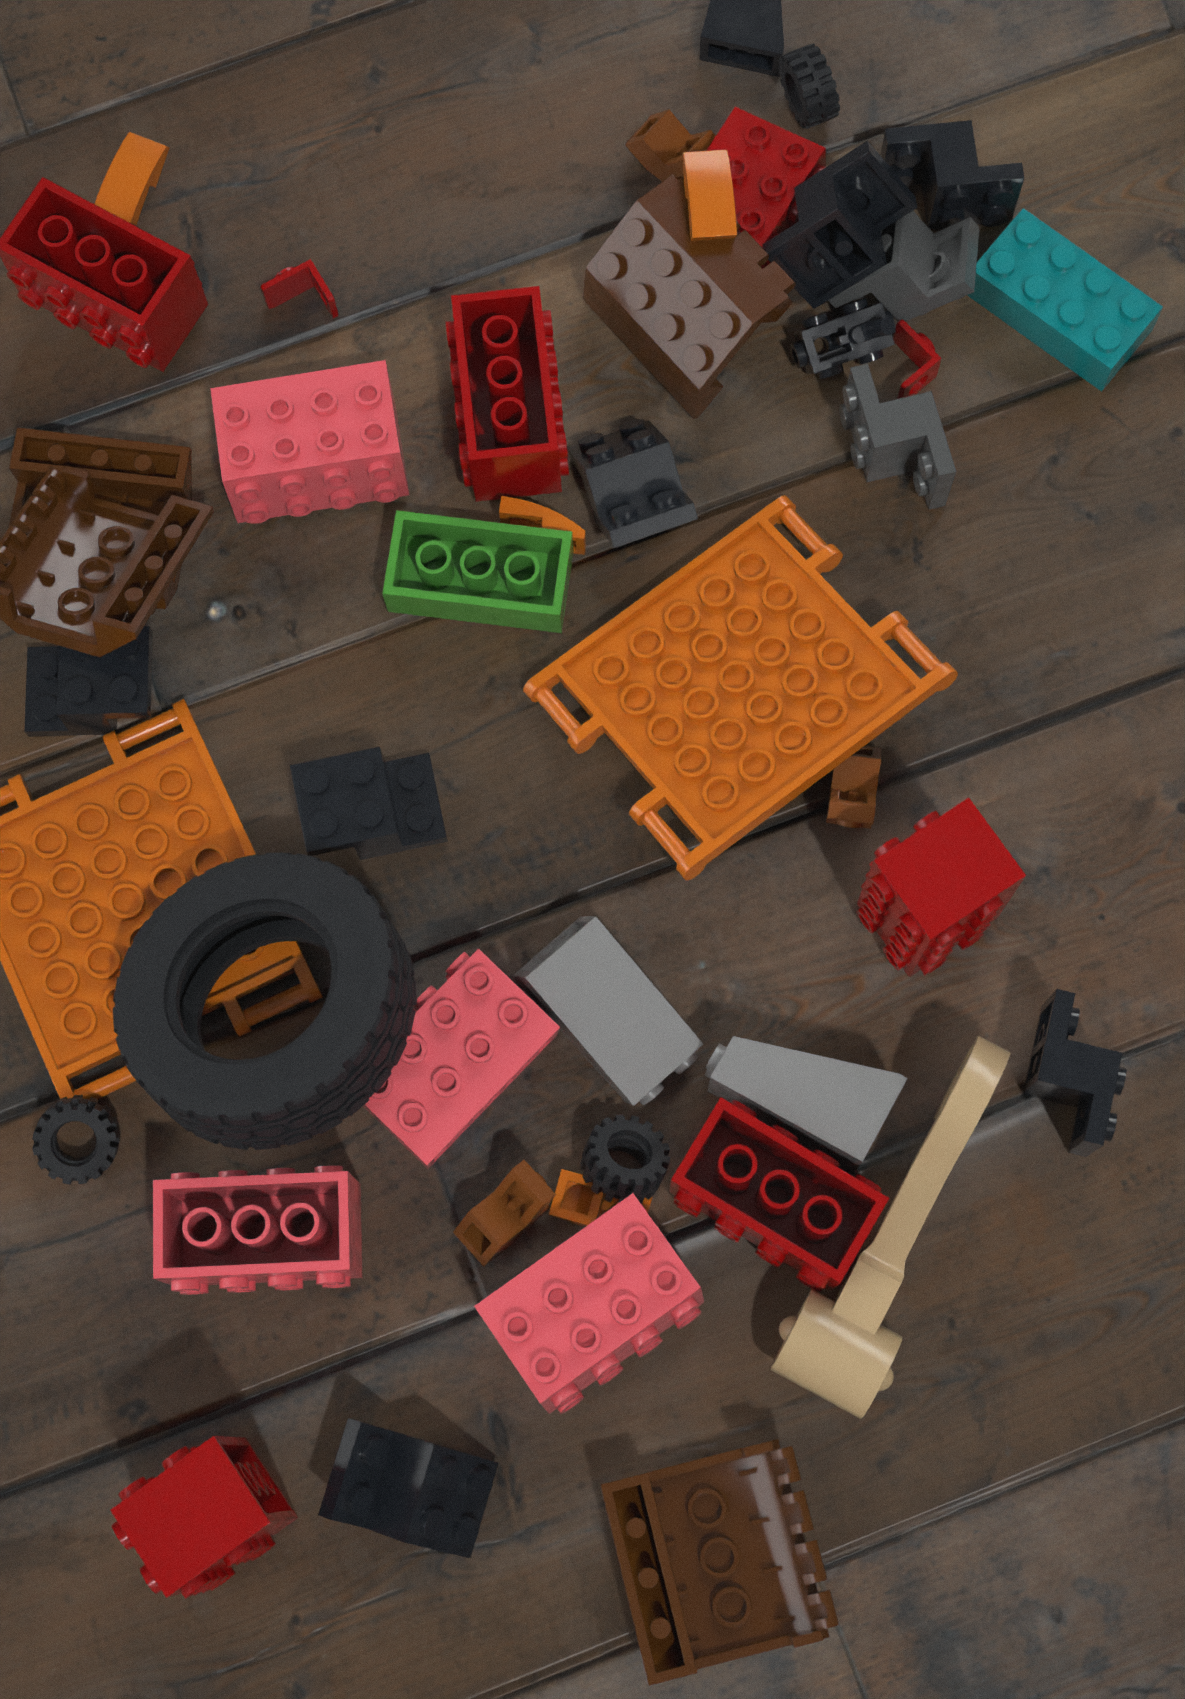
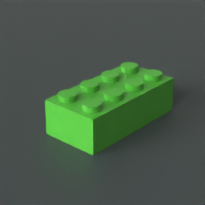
(478, 571)

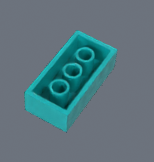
(1063, 299)

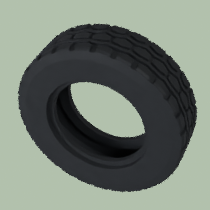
(320, 1073)

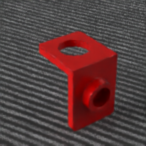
(294, 281)
(922, 353)

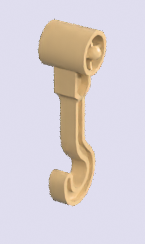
(839, 1343)

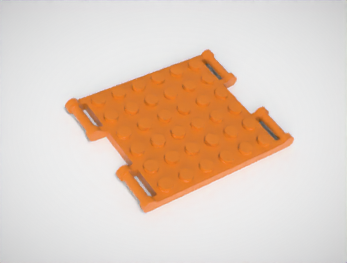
(738, 684)
(92, 869)

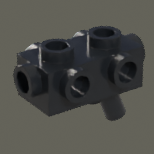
(855, 334)

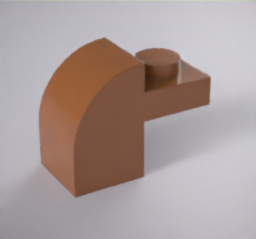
(661, 144)
(854, 789)
(505, 1213)

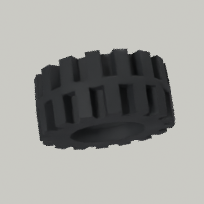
(809, 86)
(630, 1138)
(66, 1166)

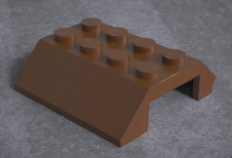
(682, 300)
(120, 470)
(90, 567)
(718, 1560)

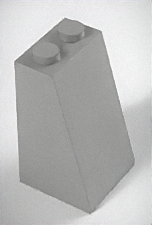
(609, 1010)
(812, 1096)

